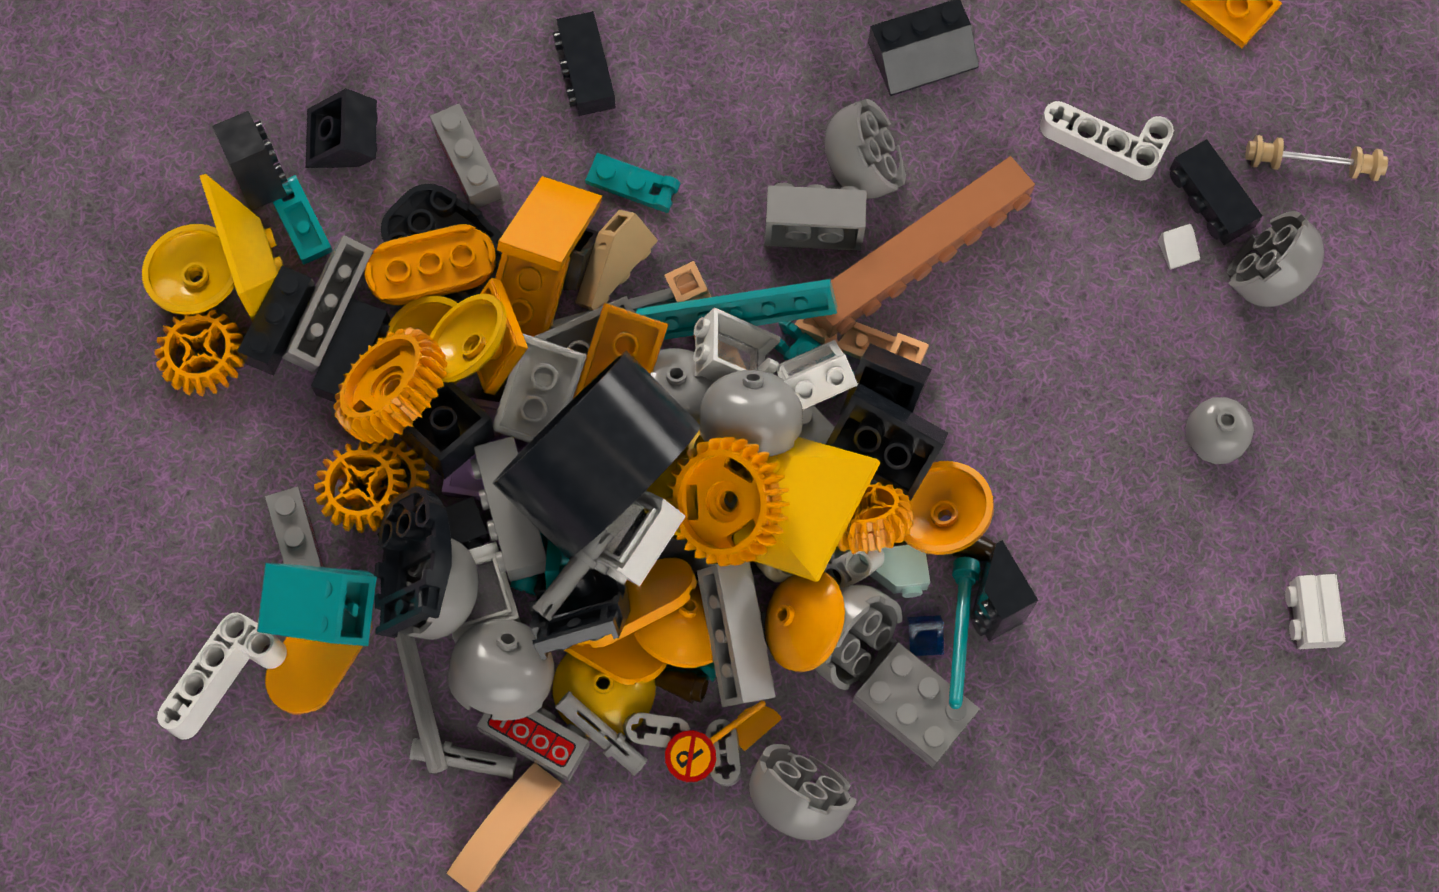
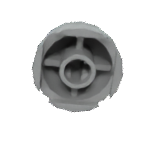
(1219, 430)

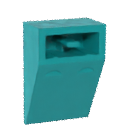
(317, 603)

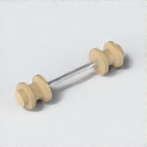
(1373, 164)

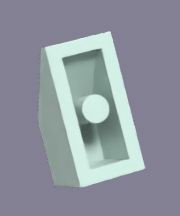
(902, 571)

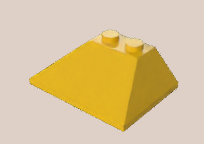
(245, 245)
(822, 496)

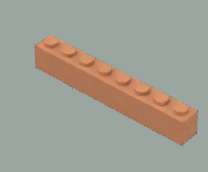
(925, 243)

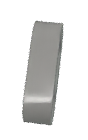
(657, 722)
(732, 752)

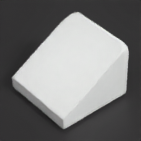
(1179, 246)

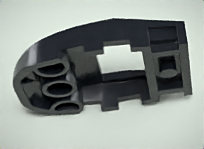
(433, 208)
(411, 533)
(590, 612)

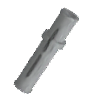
(571, 575)
(632, 761)
(504, 765)

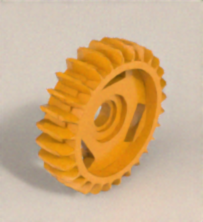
(393, 380)
(715, 524)

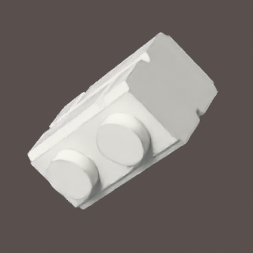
(1315, 611)

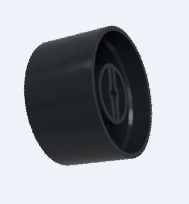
(597, 455)

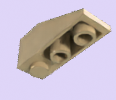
(614, 255)

